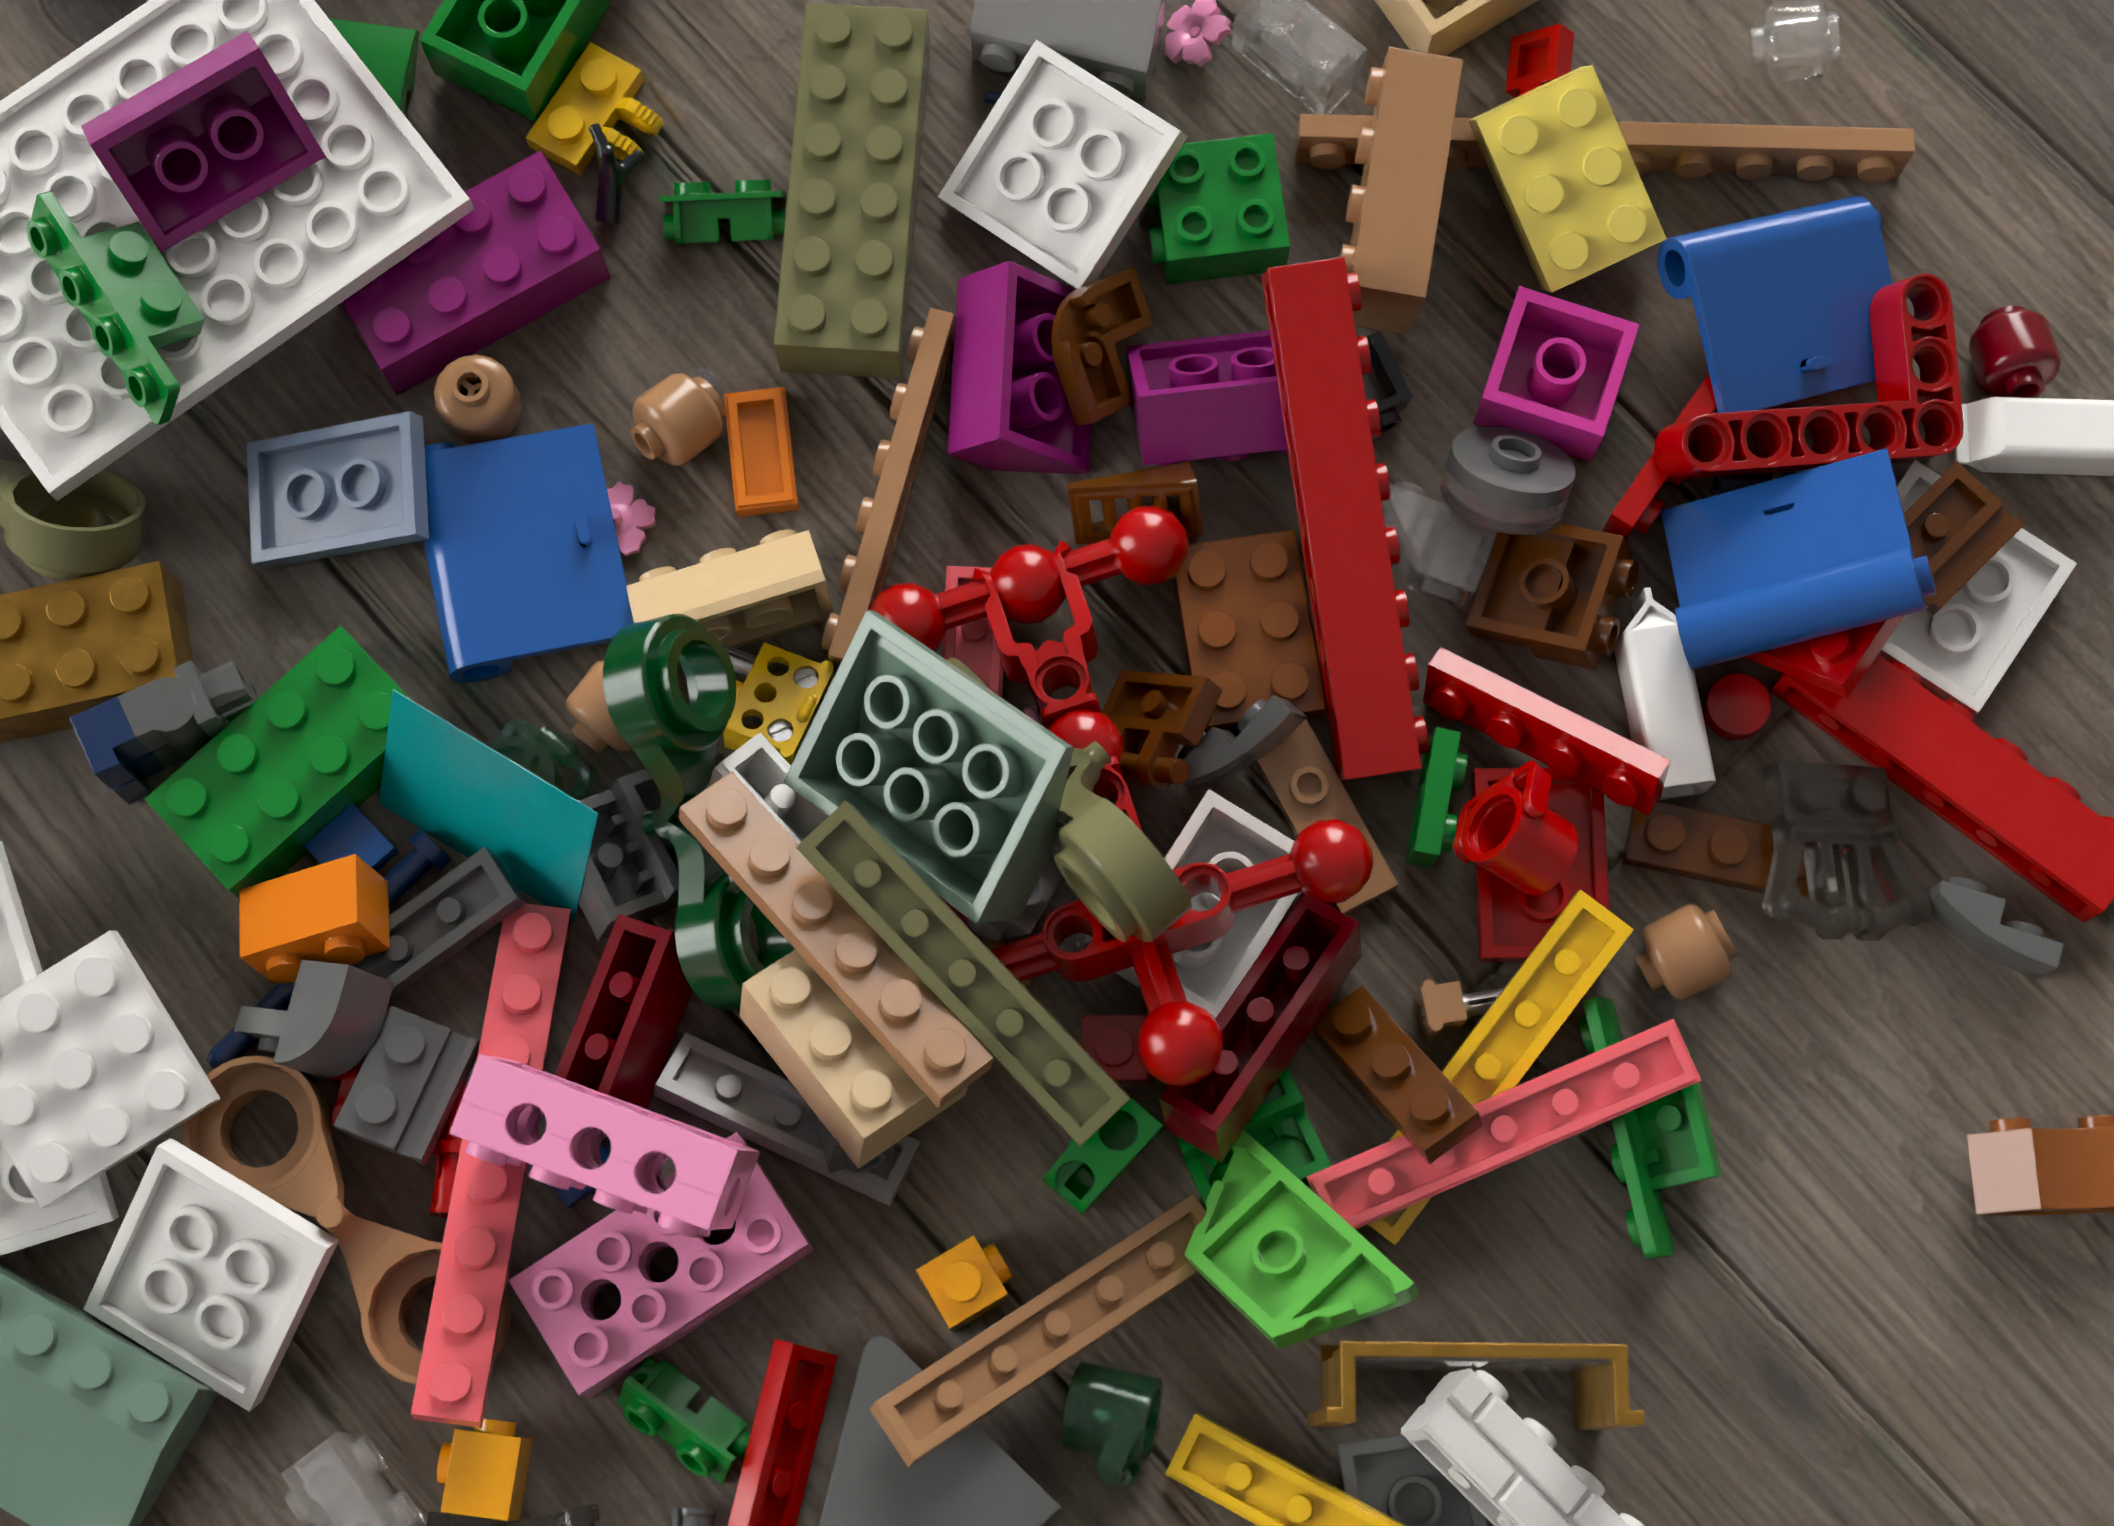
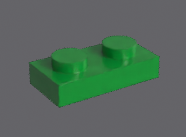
(1431, 825)

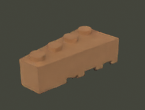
(1400, 185)

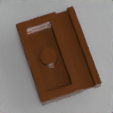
(1958, 531)

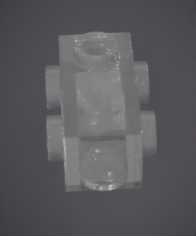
(344, 1487)

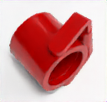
(1516, 834)

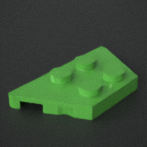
(1288, 1253)

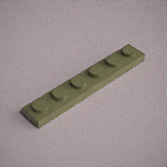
(963, 972)

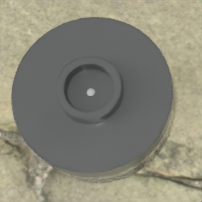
(1507, 480)

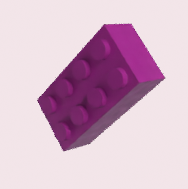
(479, 277)

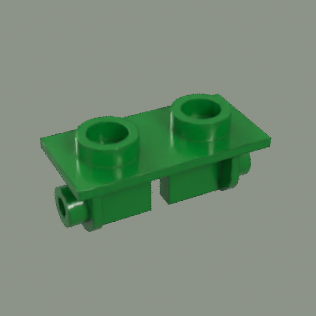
(698, 212)
(701, 1440)

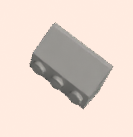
(1104, 37)

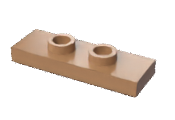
(1312, 791)

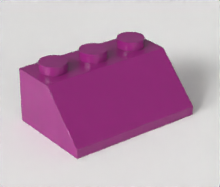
(203, 141)
(1005, 382)
(1206, 398)

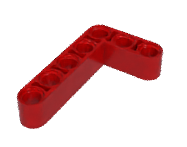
(1838, 428)

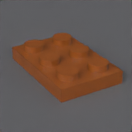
(1249, 624)

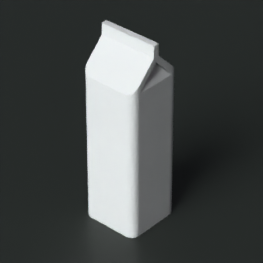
(2038, 436)
(1664, 698)

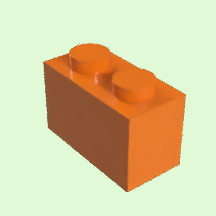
(314, 914)

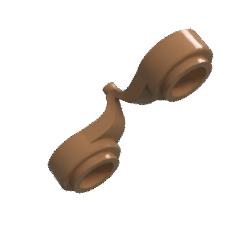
(382, 1261)

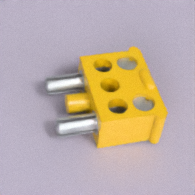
(776, 698)

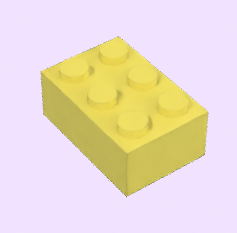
(1567, 179)

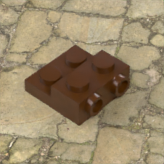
(1555, 593)

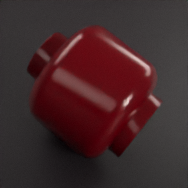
(2014, 353)

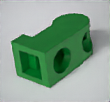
(1090, 1169)

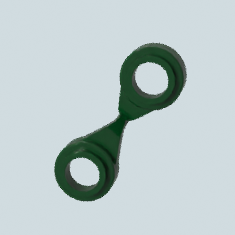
(680, 754)

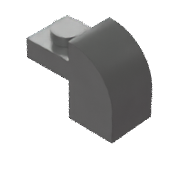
(328, 1022)

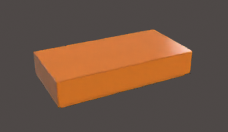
(761, 452)

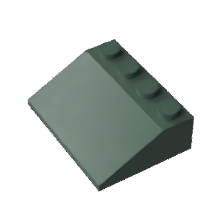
(937, 770)
(85, 1414)

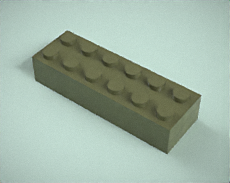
(853, 191)

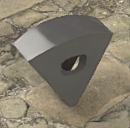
(955, 1485)

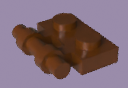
(1163, 713)

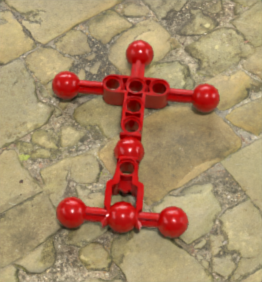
(1028, 585)

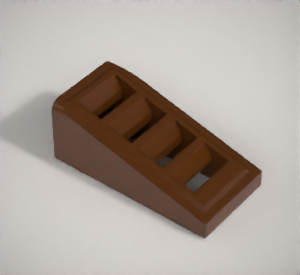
(1154, 482)

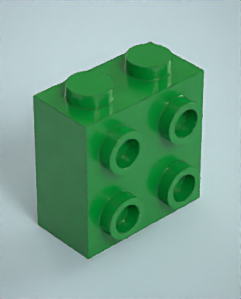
(1220, 211)

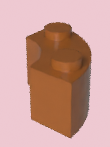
(2043, 1170)

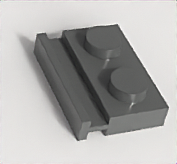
(407, 1085)

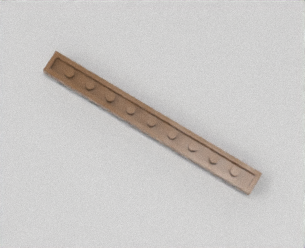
(1681, 148)

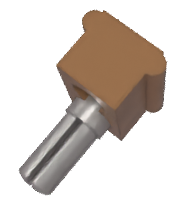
(1447, 1008)

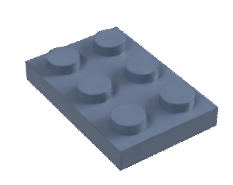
(337, 490)

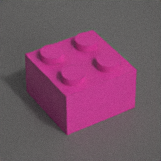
(1557, 372)

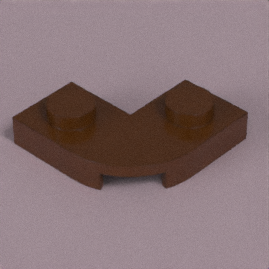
(1084, 342)

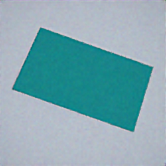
(483, 799)

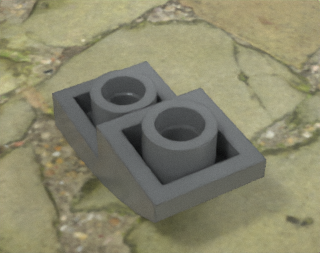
(1223, 754)
(1975, 920)

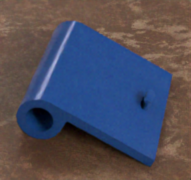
(1782, 295)
(510, 554)
(1793, 560)

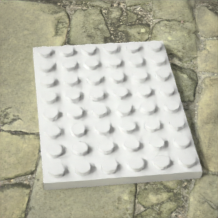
(249, 273)

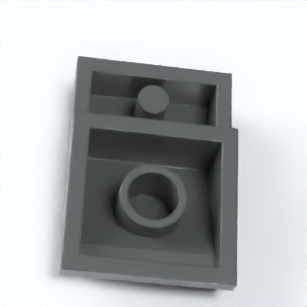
(625, 866)

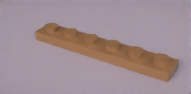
(897, 467)
(835, 940)
(1039, 1335)

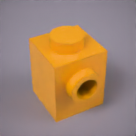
(966, 1282)
(485, 1471)

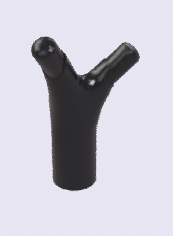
(611, 176)

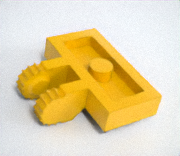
(594, 92)

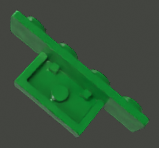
(124, 296)
(1656, 1144)

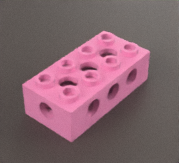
(502, 1121)
(652, 1314)

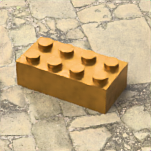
(86, 644)

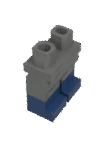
(160, 724)

